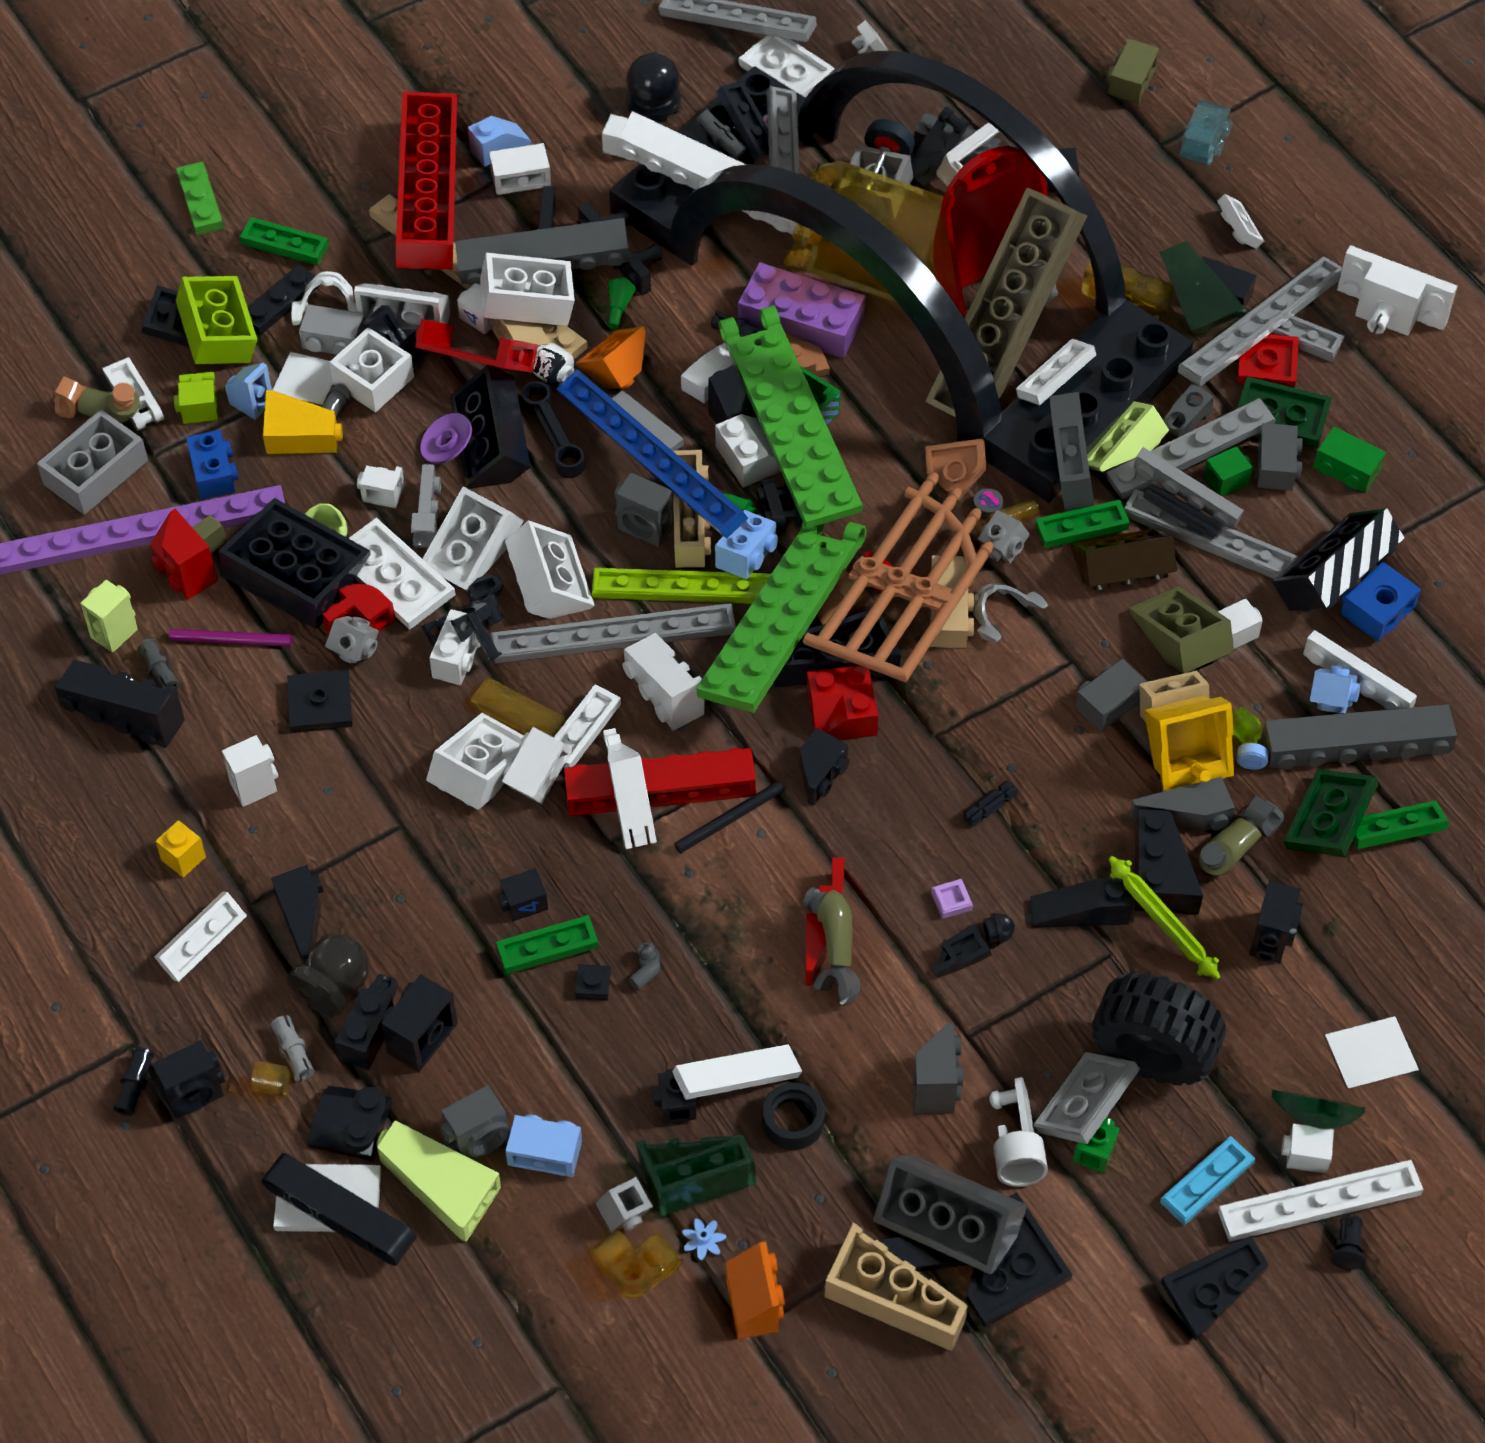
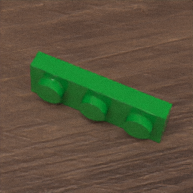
(284, 241)
(1082, 524)
(1400, 824)
(547, 944)

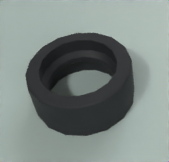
(790, 1139)

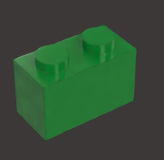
(1349, 460)

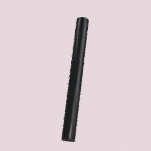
(729, 817)

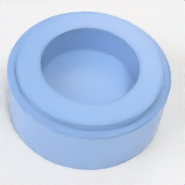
(1252, 756)

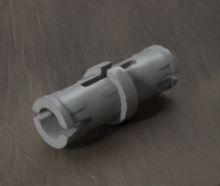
(292, 1048)

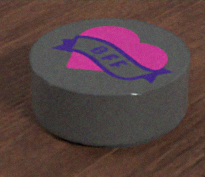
(988, 501)

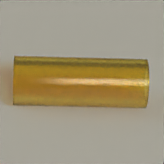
(1021, 510)

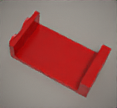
(511, 353)

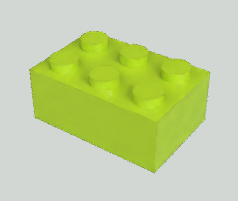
(216, 320)

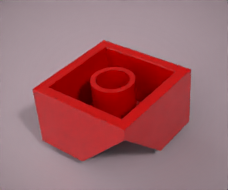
(182, 556)
(843, 702)

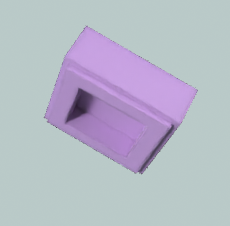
(951, 898)

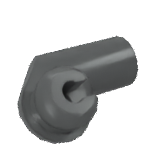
(649, 965)

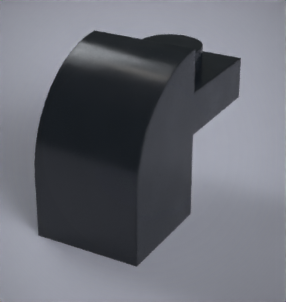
(387, 325)

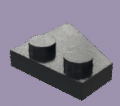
(164, 317)

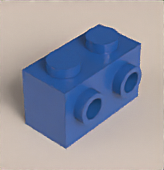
(211, 465)

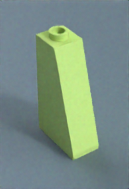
(441, 1178)

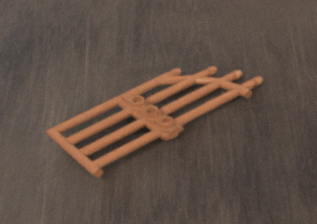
(900, 583)

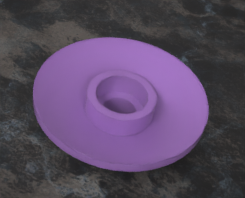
(446, 438)

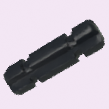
(990, 803)

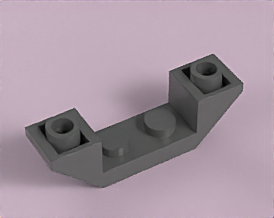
(1071, 451)

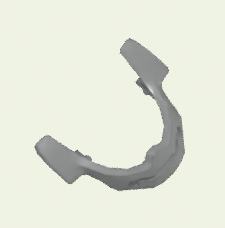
(986, 630)

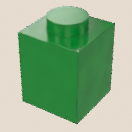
(1228, 471)

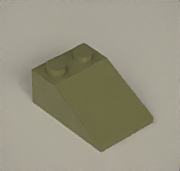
(1184, 629)

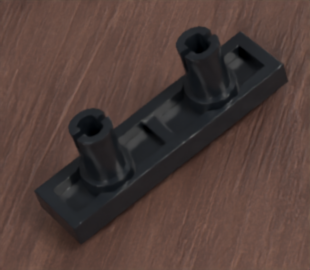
(636, 269)

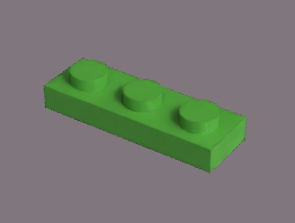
(199, 198)

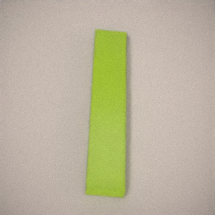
(676, 585)

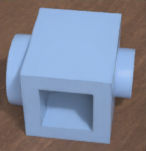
(1334, 689)

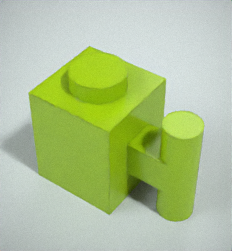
(197, 398)

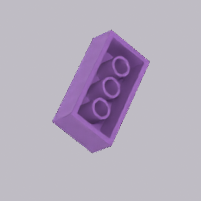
(805, 307)

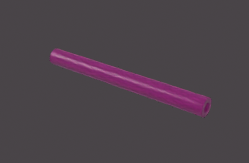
(230, 637)

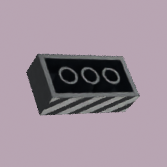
(1338, 560)

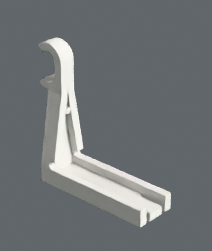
(629, 791)

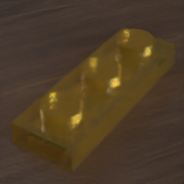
(515, 709)

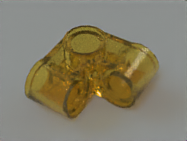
(652, 1261)

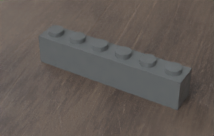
(582, 244)
(1359, 736)

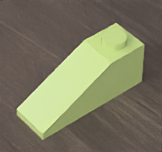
(1135, 429)

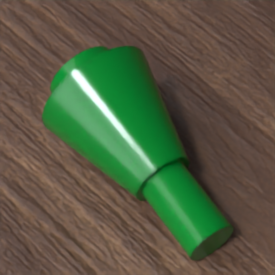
(620, 293)

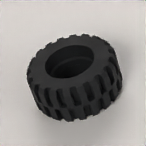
(1160, 1027)

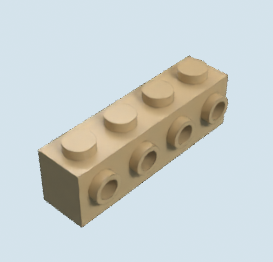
(688, 525)

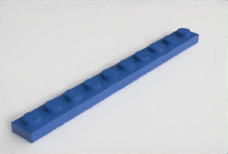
(652, 454)

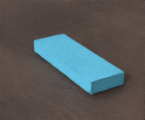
(1207, 1180)

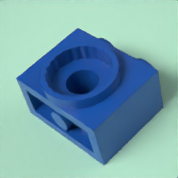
(1380, 601)

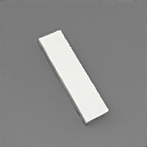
(736, 1071)

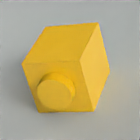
(180, 848)

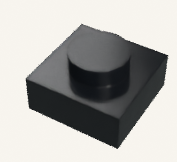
(592, 982)

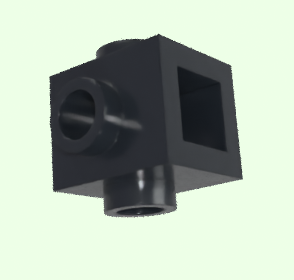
(672, 1100)

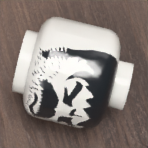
(553, 364)

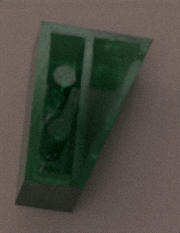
(1199, 290)
(695, 1171)

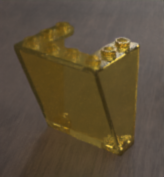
(898, 206)

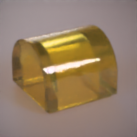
(271, 1079)

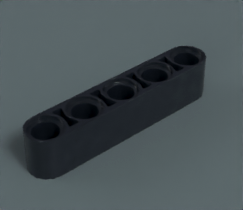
(339, 1209)

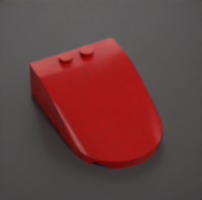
(978, 214)

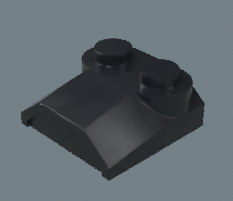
(350, 1121)

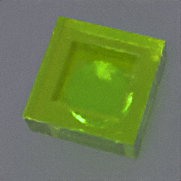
(1246, 726)

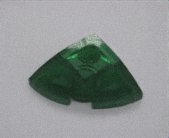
(1317, 1111)

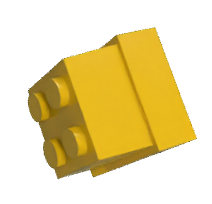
(1191, 740)

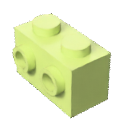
(109, 615)

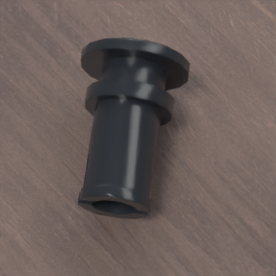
(1349, 1249)

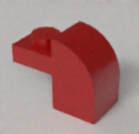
(361, 602)

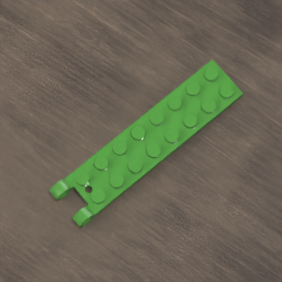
(791, 421)
(779, 617)

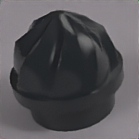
(998, 928)

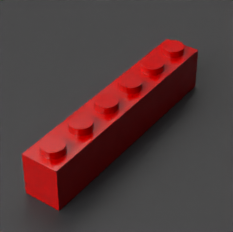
(667, 779)

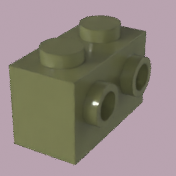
(1132, 70)

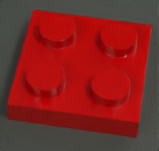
(1271, 360)

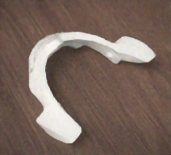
(327, 279)

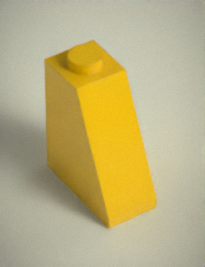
(298, 426)

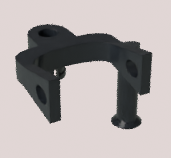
(477, 611)

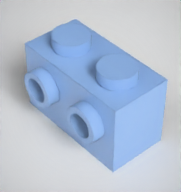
(746, 546)
(544, 1145)

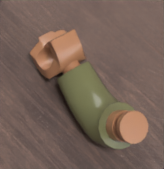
(72, 397)

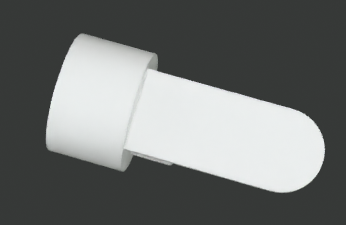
(1018, 1154)

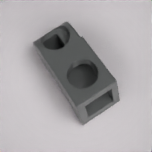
(1188, 411)

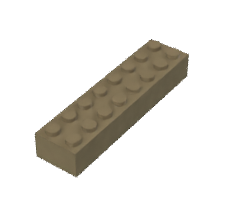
(1017, 286)

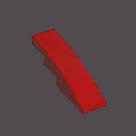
(815, 936)

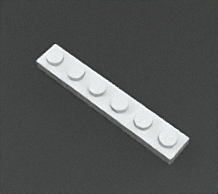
(1320, 1200)

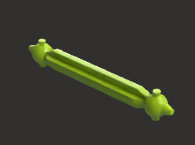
(1164, 918)

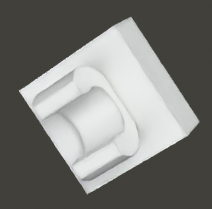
(869, 39)

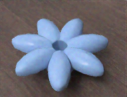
(703, 1238)

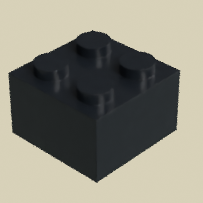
(419, 1022)

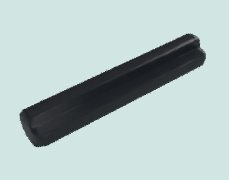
(1183, 511)

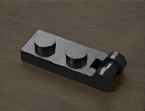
(936, 145)

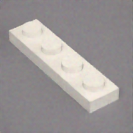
(1372, 682)

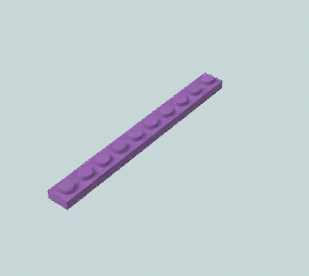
(127, 531)

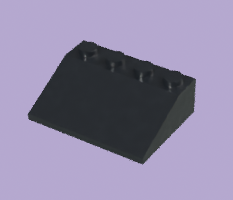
(292, 561)

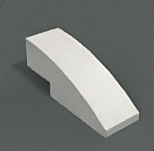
(695, 378)

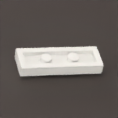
(1055, 371)
(587, 722)
(200, 936)

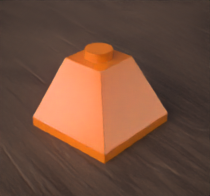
(616, 358)

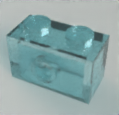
(1206, 132)

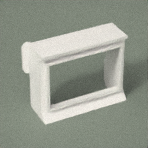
(951, 161)

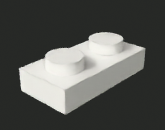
(1238, 218)

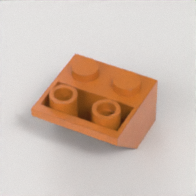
(754, 1292)

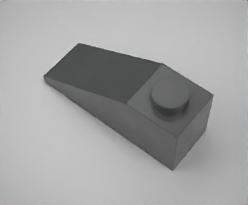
(1192, 806)

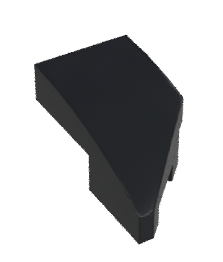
(961, 952)

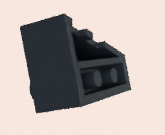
(1165, 863)

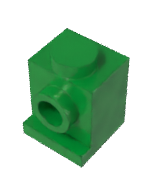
(1098, 1152)

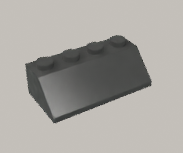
(948, 1212)

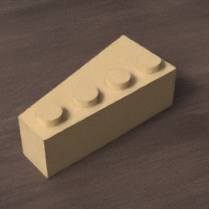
(893, 1291)

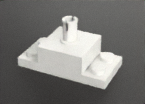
(1394, 293)

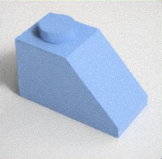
(495, 135)
(248, 389)

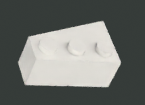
(664, 681)

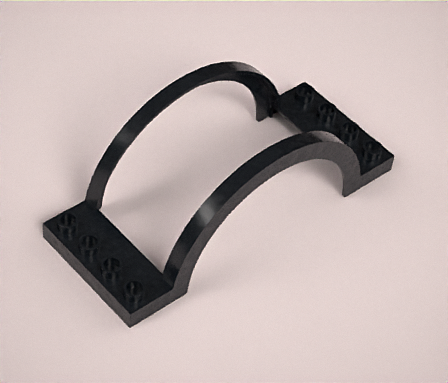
(1132, 348)

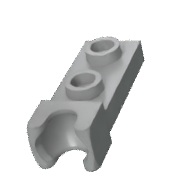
(424, 522)

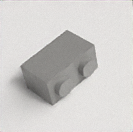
(329, 329)

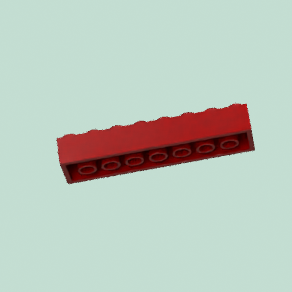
(426, 181)

